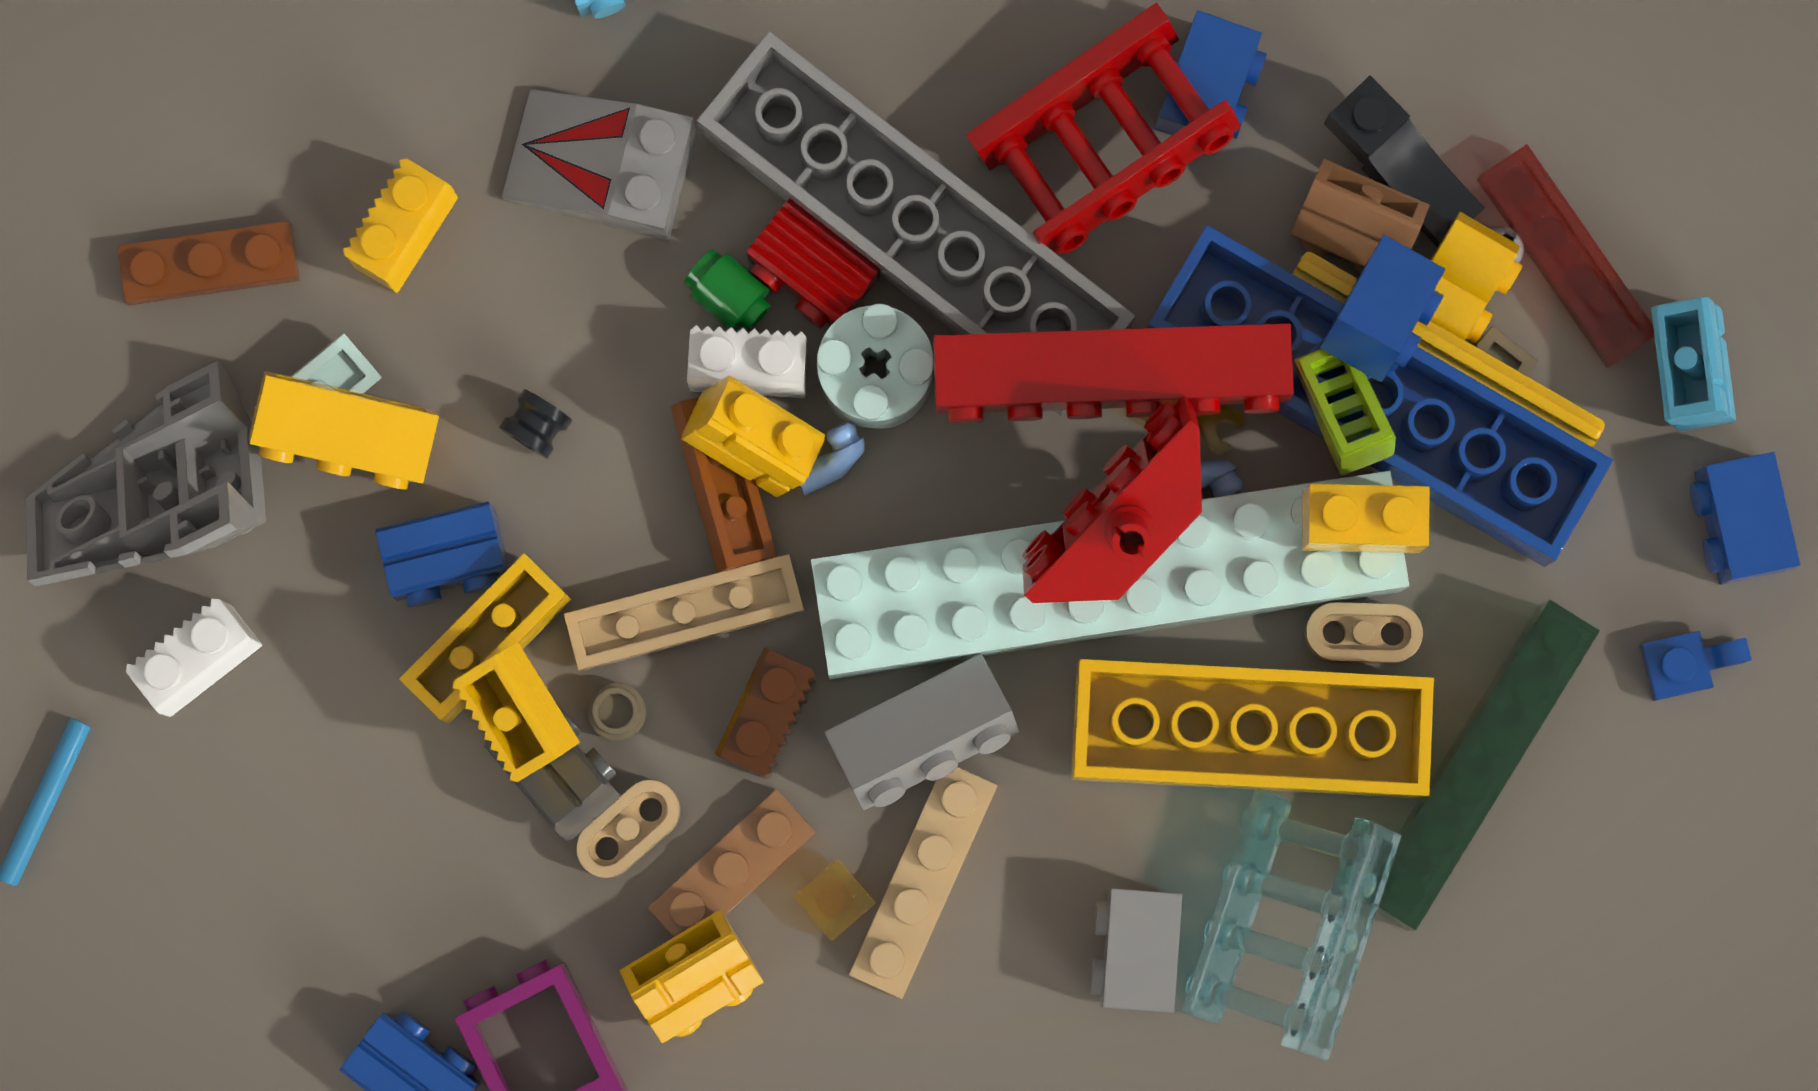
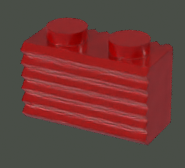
(811, 265)

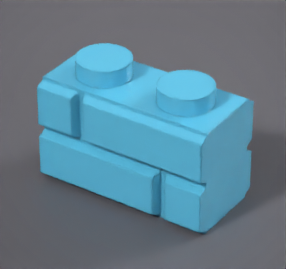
(1693, 364)

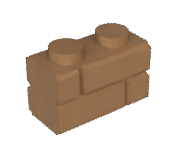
(1351, 214)

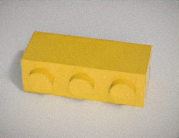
(342, 430)
(507, 613)

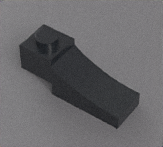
(1399, 156)

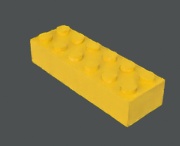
(1252, 728)

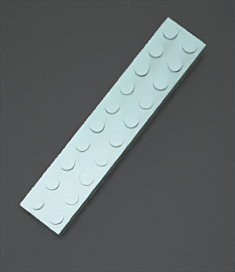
(969, 599)

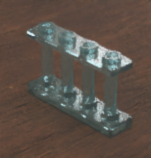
(1341, 938)

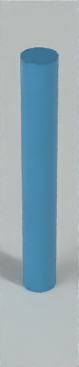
(43, 801)

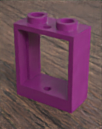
(533, 981)

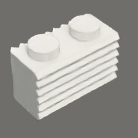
(760, 361)
(193, 657)

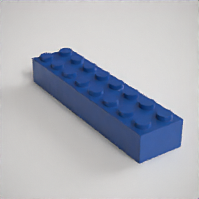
(1452, 433)

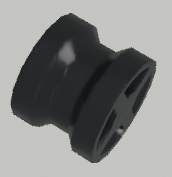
(535, 423)

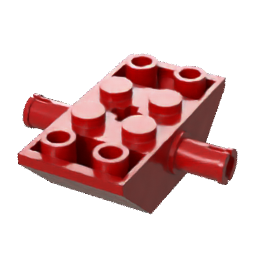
(1126, 519)

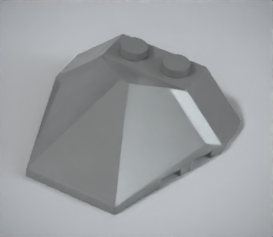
(155, 492)

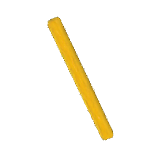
(1469, 359)

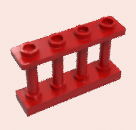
(1099, 76)

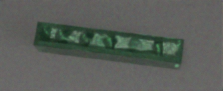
(1483, 760)

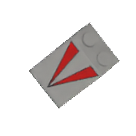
(601, 161)

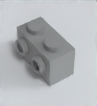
(1138, 950)

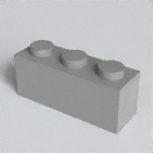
(923, 733)

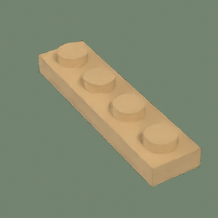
(684, 612)
(923, 881)

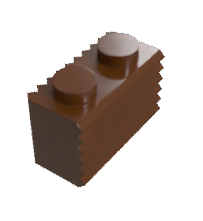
(765, 713)

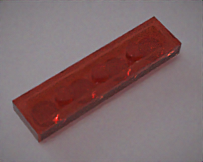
(1567, 256)

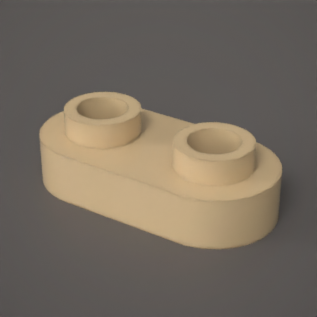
(1362, 632)
(628, 829)

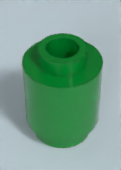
(728, 291)

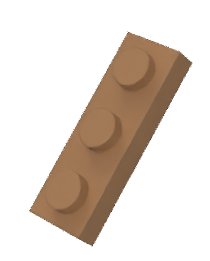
(734, 865)

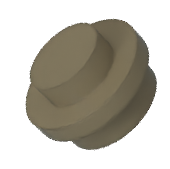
(616, 711)

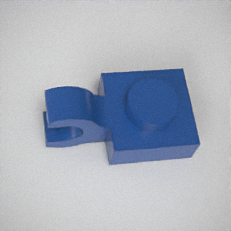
(1684, 665)

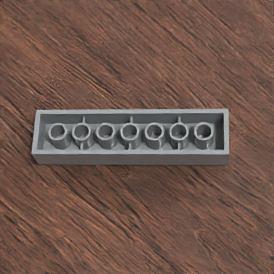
(896, 203)

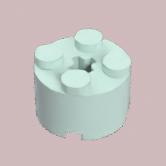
(879, 334)

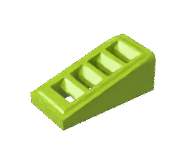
(1360, 452)

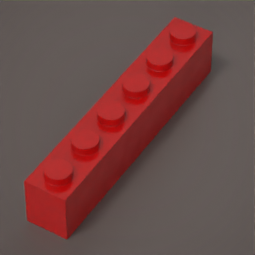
(1112, 370)

